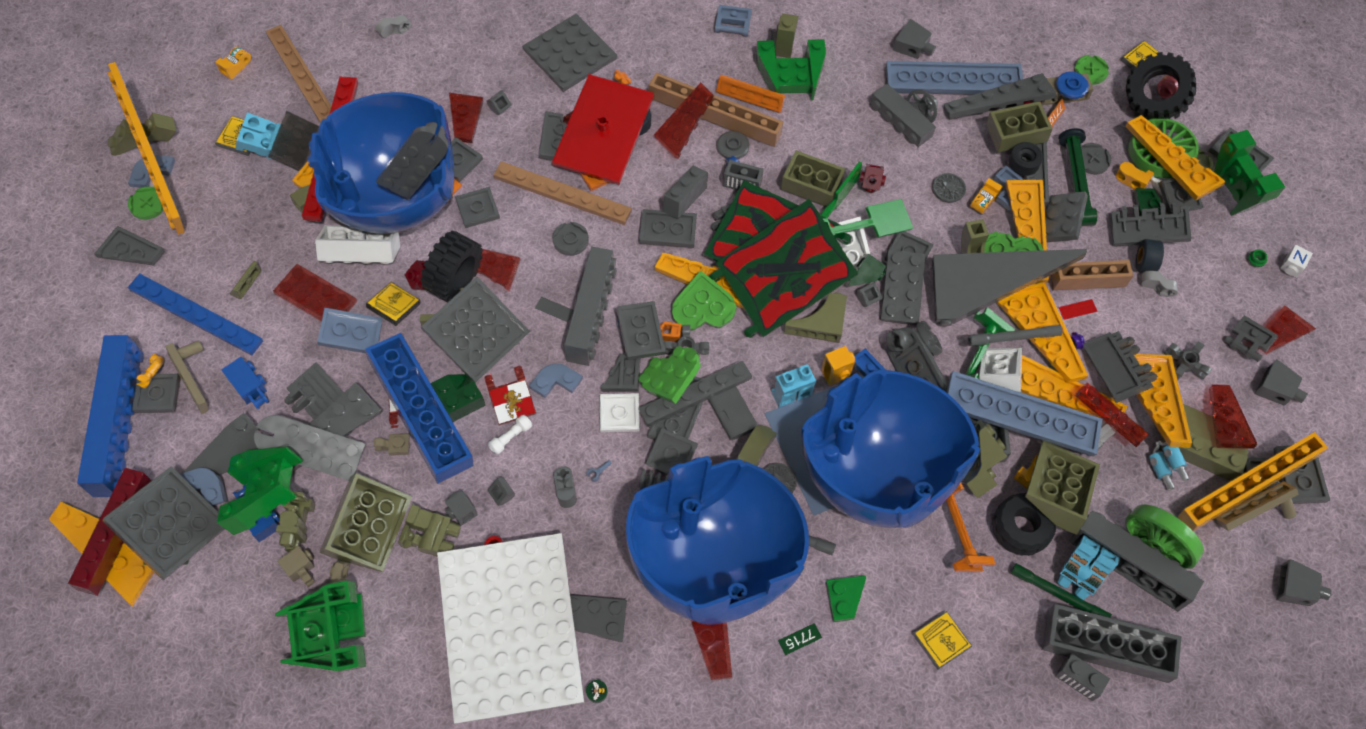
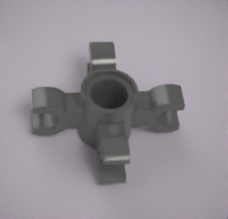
(701, 348)
(1192, 356)

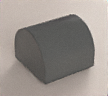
(499, 102)
(869, 294)
(501, 491)

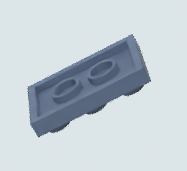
(348, 330)

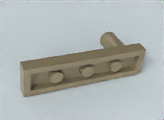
(177, 357)
(1278, 495)

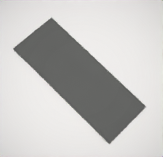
(554, 309)

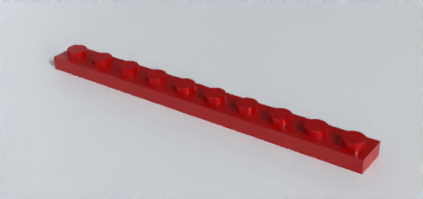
(344, 94)

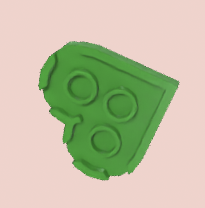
(1006, 243)
(704, 303)
(671, 376)

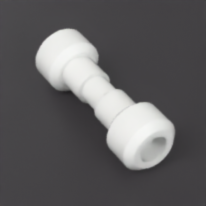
(497, 444)

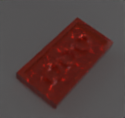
(312, 293)

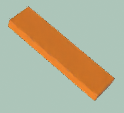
(750, 93)

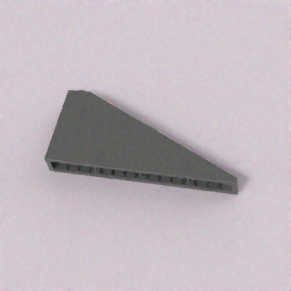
(978, 280)

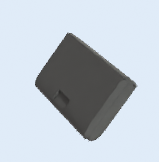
(733, 413)

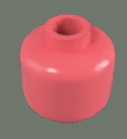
(1167, 86)

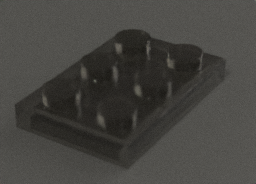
(292, 141)

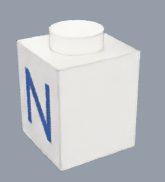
(1296, 261)

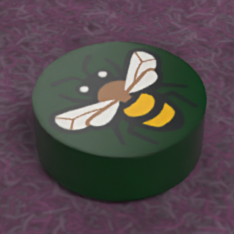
(596, 691)

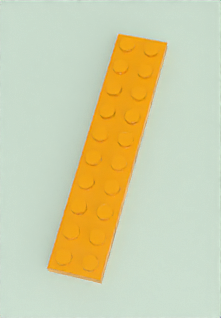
(145, 149)

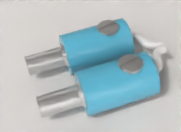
(1161, 466)

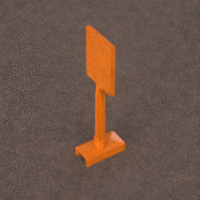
(971, 561)

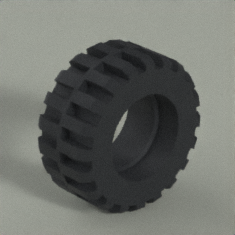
(1153, 67)

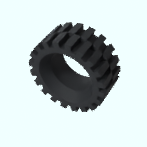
(451, 265)

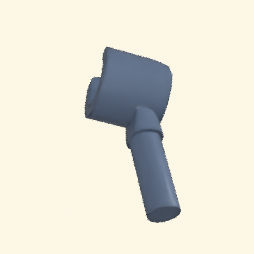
(598, 471)

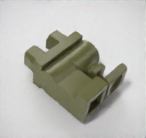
(293, 522)
(435, 531)

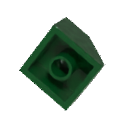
(458, 395)

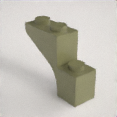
(155, 127)
(981, 476)

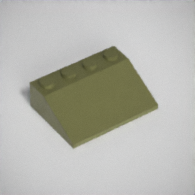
(1203, 453)
(1062, 486)
(366, 523)

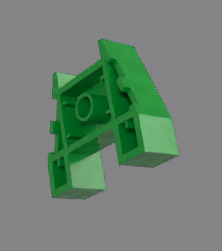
(791, 74)
(1243, 176)
(267, 486)
(315, 631)

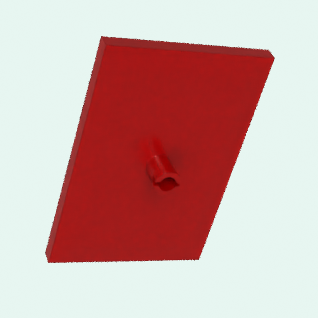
(603, 129)

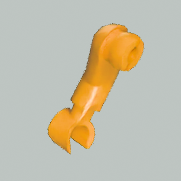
(156, 363)

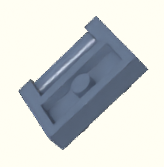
(733, 15)

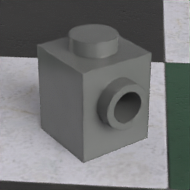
(460, 508)

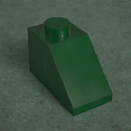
(869, 271)

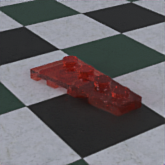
(684, 120)
(1228, 419)
(715, 649)

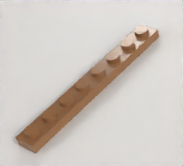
(299, 72)
(562, 193)

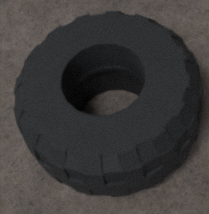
(1015, 539)

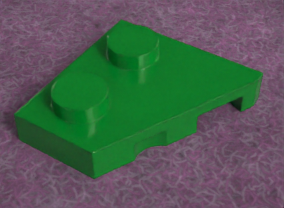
(845, 597)

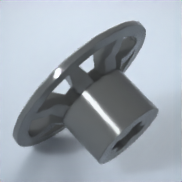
(925, 104)

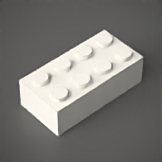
(354, 245)

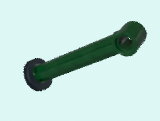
(1072, 141)

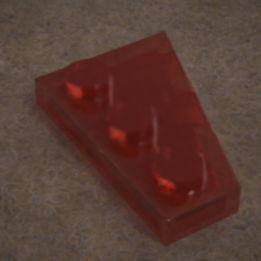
(465, 115)
(499, 267)
(1288, 328)

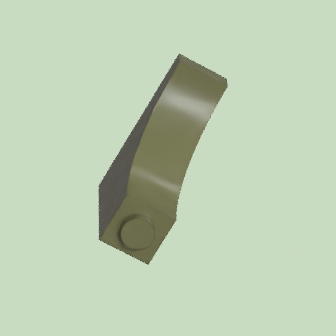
(786, 35)
(824, 324)

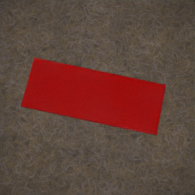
(1077, 309)

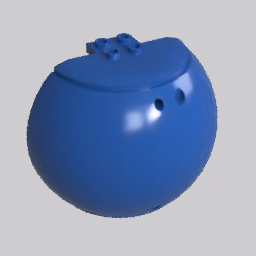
(355, 149)
(888, 448)
(716, 540)

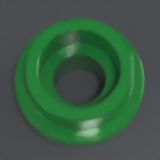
(1261, 255)

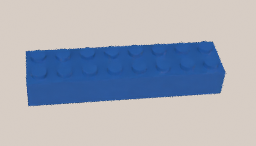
(419, 408)
(110, 416)

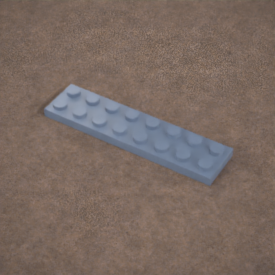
(950, 76)
(1026, 414)

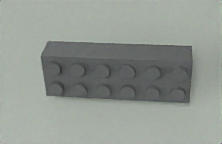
(590, 306)
(1142, 563)
(1112, 643)

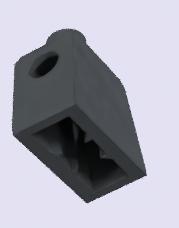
(914, 40)
(1280, 384)
(1300, 584)

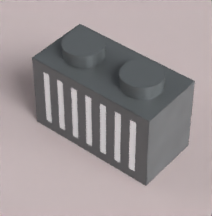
(738, 172)
(1082, 677)

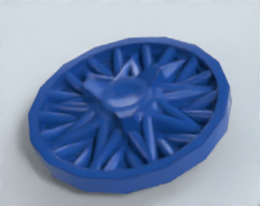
(1072, 85)

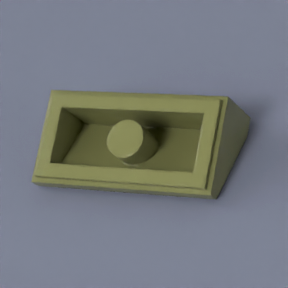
(246, 281)

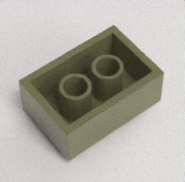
(1018, 125)
(812, 178)

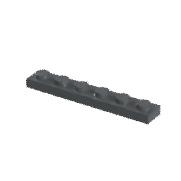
(696, 393)

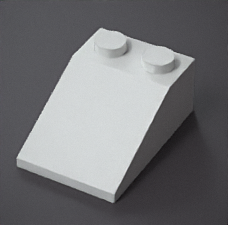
(858, 244)
(1002, 367)

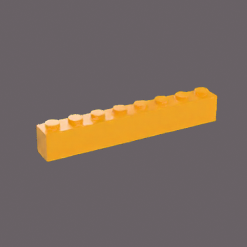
(1253, 482)

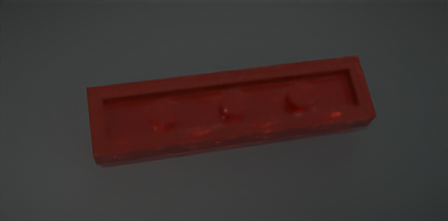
(1111, 414)

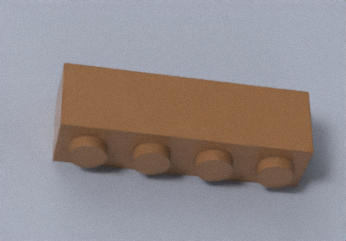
(1093, 275)

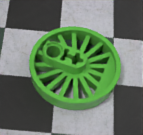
(1163, 124)

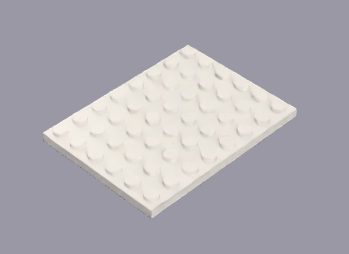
(509, 628)

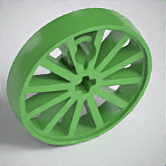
(1166, 533)

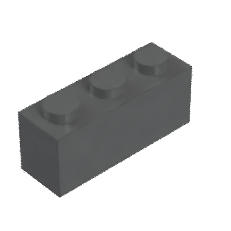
(685, 191)

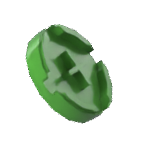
(1094, 66)
(145, 203)

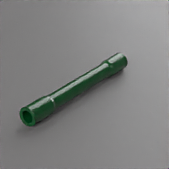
(1029, 577)

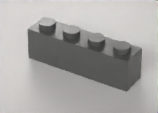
(902, 115)

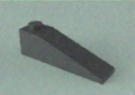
(232, 440)

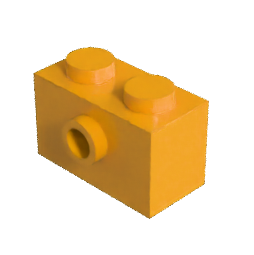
(837, 365)

